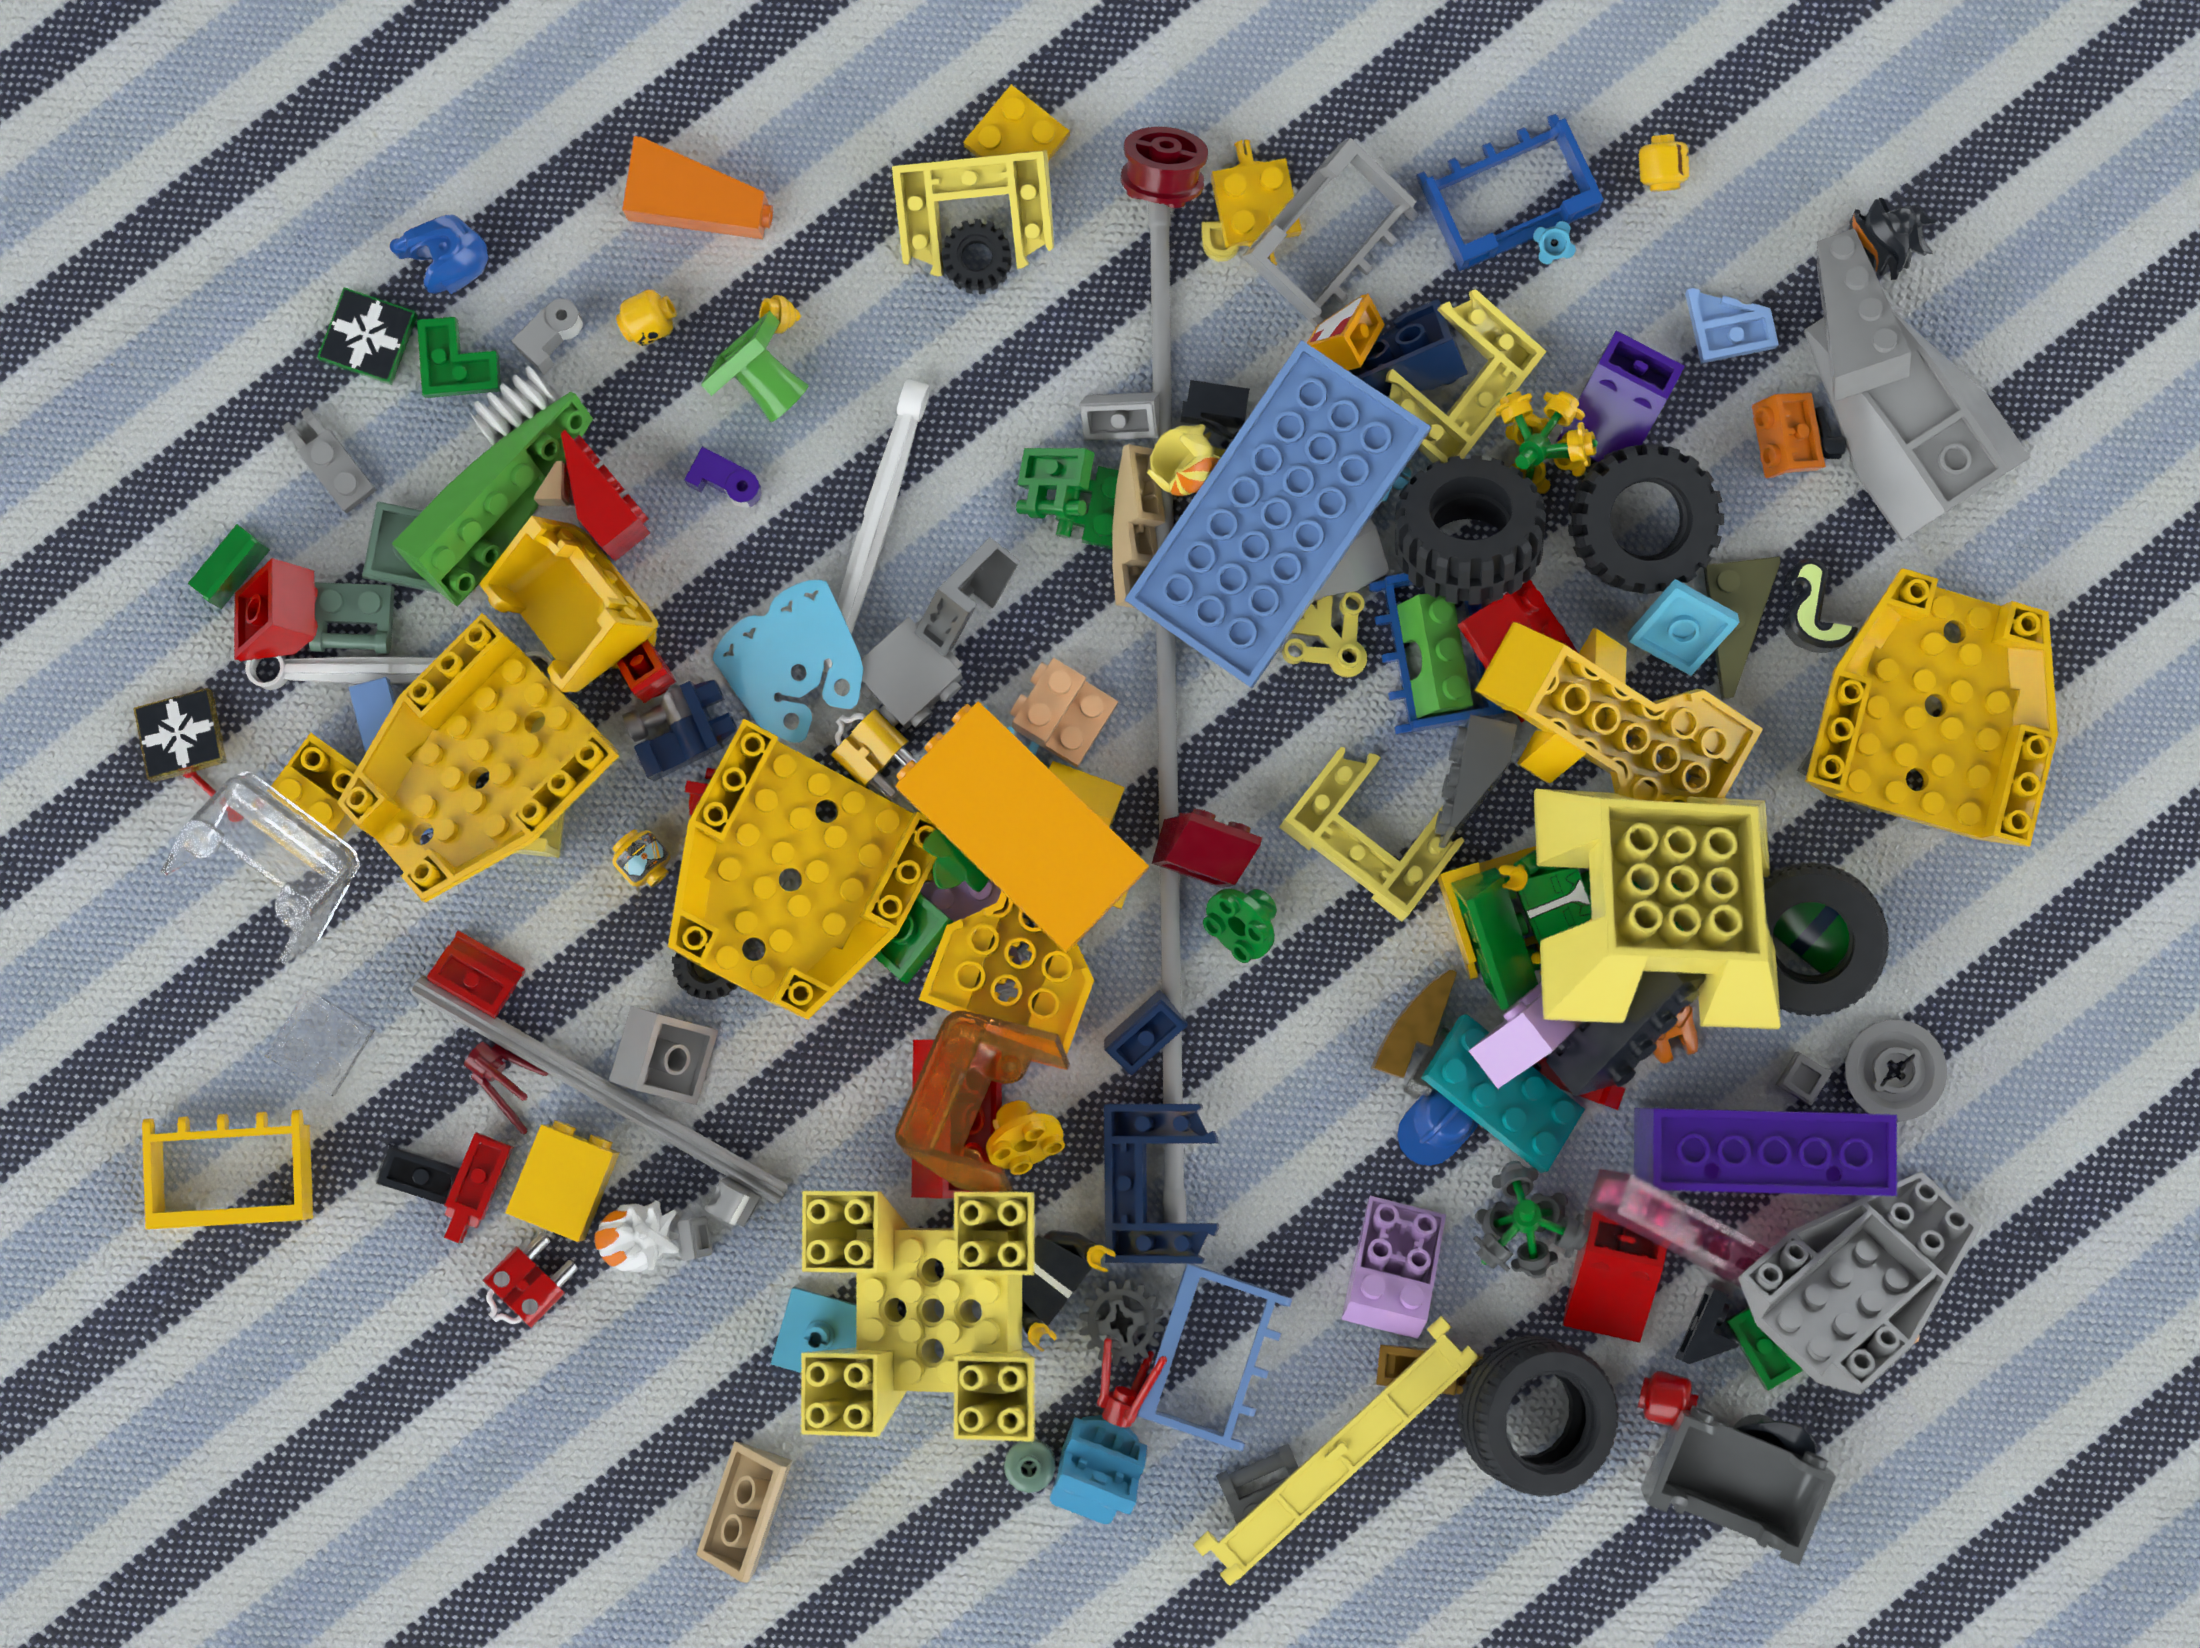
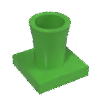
(757, 370)

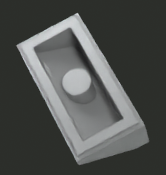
(1120, 416)

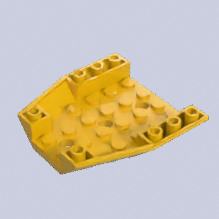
(1997, 723)
(446, 730)
(853, 874)

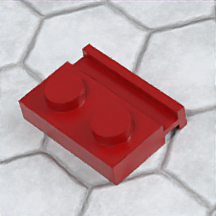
(476, 974)

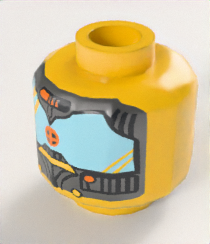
(641, 858)

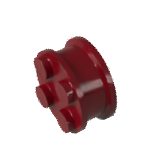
(1164, 165)

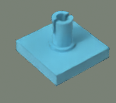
(1683, 627)
(811, 1325)

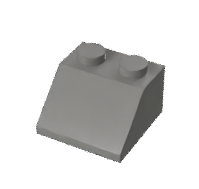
(663, 1055)

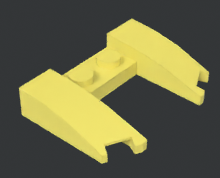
(923, 185)
(1510, 360)
(1318, 825)

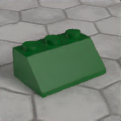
(1497, 936)

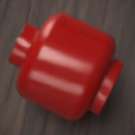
(1665, 1397)

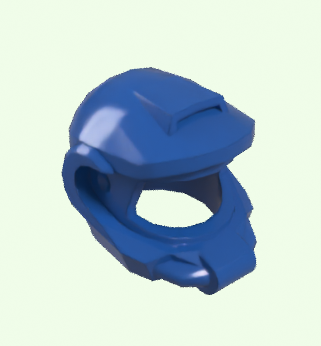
(454, 247)

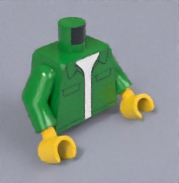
(1550, 896)

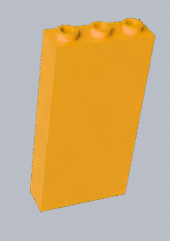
(1020, 825)

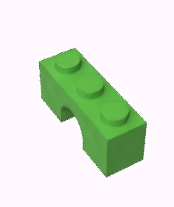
(1443, 679)

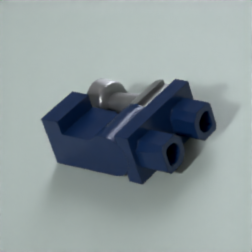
(691, 728)

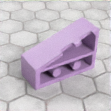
(1520, 1039)

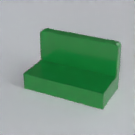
(228, 566)

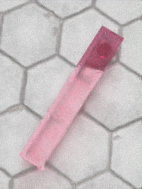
(1674, 1225)

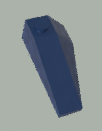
(1417, 349)

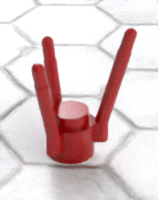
(1124, 1403)

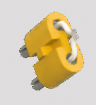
(870, 750)

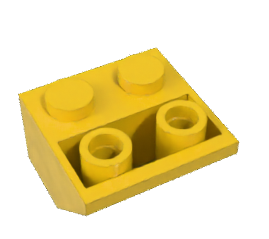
(316, 781)

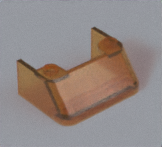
(951, 1088)

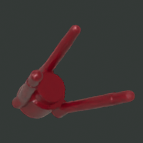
(488, 1064)

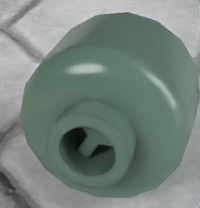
(1033, 1451)

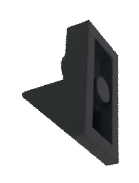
(1699, 1339)

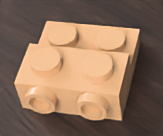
(1062, 712)

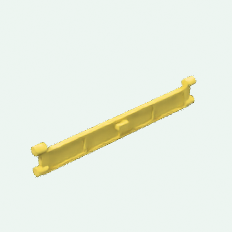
(1340, 1456)

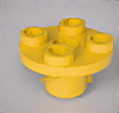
(1023, 1137)

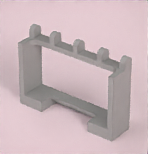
(1272, 236)

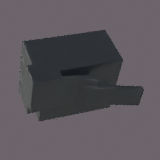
(1215, 407)

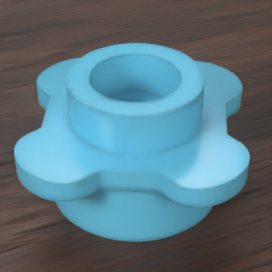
(1544, 238)

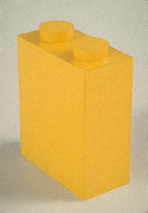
(563, 1180)

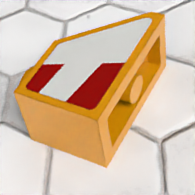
(1349, 333)

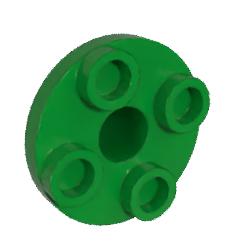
(1242, 922)

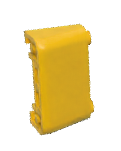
(569, 600)

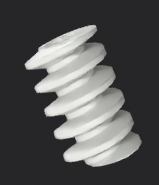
(512, 405)

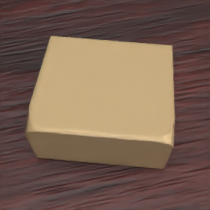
(555, 487)

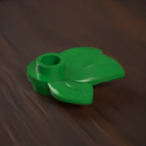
(952, 865)

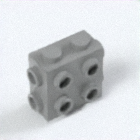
(909, 676)

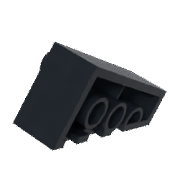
(1609, 1051)

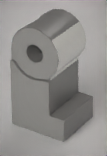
(547, 331)
(733, 1202)

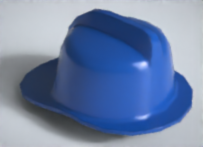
(1433, 1129)

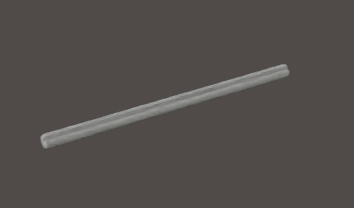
(602, 1091)

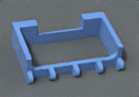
(1170, 1342)

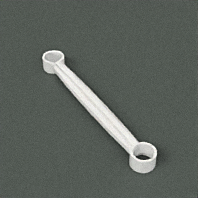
(881, 503)
(351, 669)

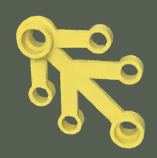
(1318, 623)

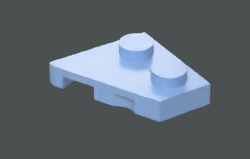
(1728, 327)

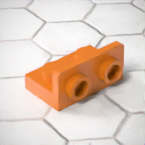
(1788, 434)

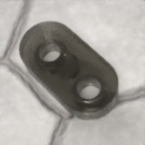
(1416, 1085)

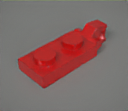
(475, 1185)

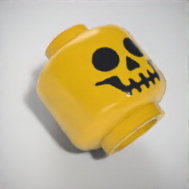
(646, 317)

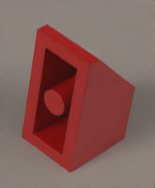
(646, 672)

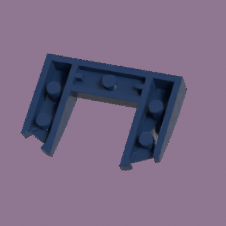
(1125, 1173)

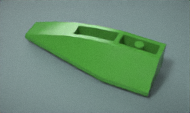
(488, 502)

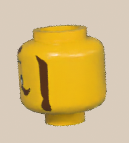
(1664, 163)

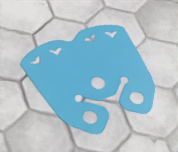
(782, 640)

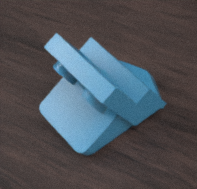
(1098, 1470)

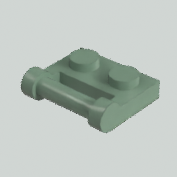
(354, 605)

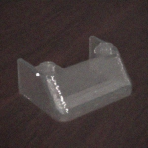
(282, 845)

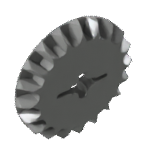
(1922, 1073)

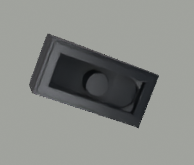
(416, 1174)

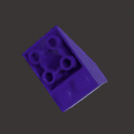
(1625, 394)

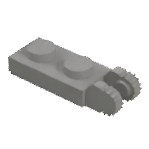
(331, 463)

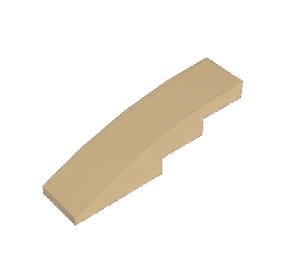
(1136, 514)

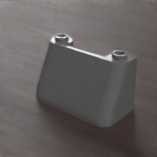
(1739, 1483)

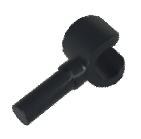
(1832, 446)

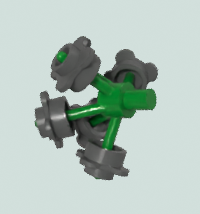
(1527, 1217)

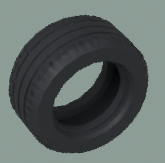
(1587, 1432)

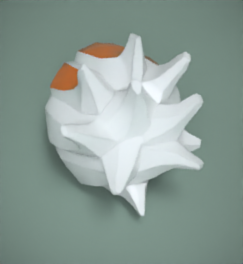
(635, 1237)

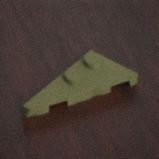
(1745, 590)

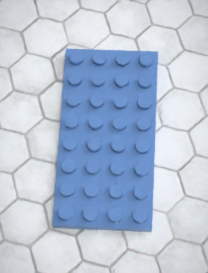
(1277, 513)

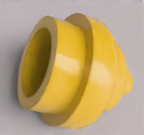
(782, 310)

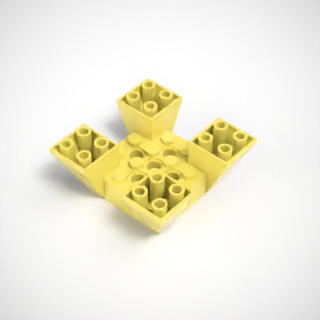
(1598, 965)
(982, 1358)

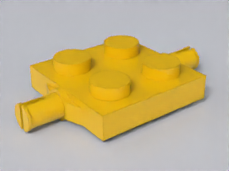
(1251, 197)

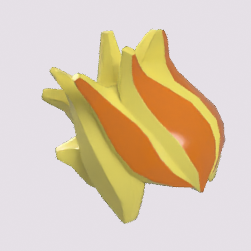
(1183, 459)

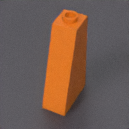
(688, 195)

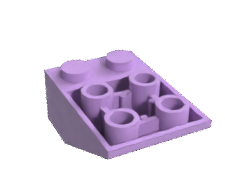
(1394, 1268)

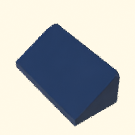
(1144, 1033)

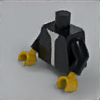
(1060, 1266)

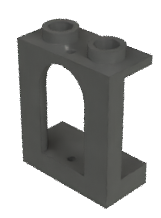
(983, 574)

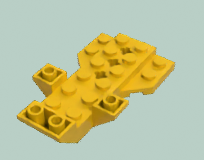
(1589, 709)
(977, 950)

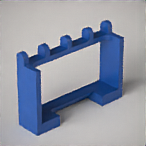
(1489, 245)
(1490, 709)

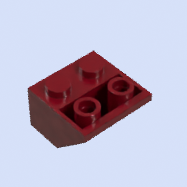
(1205, 848)

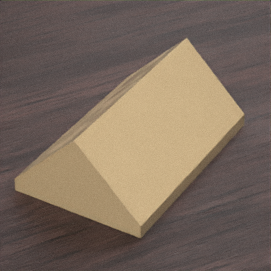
(743, 1510)

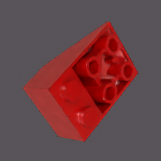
(610, 520)
(1613, 1280)

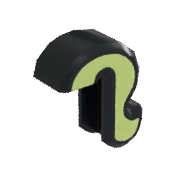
(1804, 612)

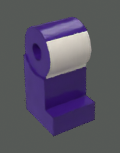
(724, 476)

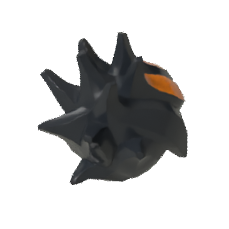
(1891, 235)

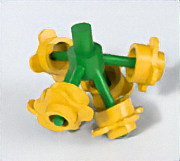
(1532, 435)

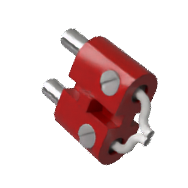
(525, 1285)

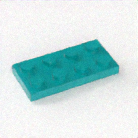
(1523, 1114)

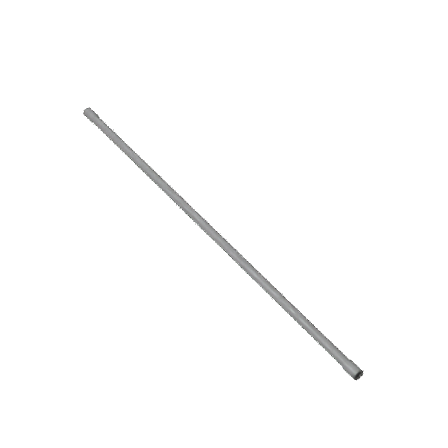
(1174, 1192)

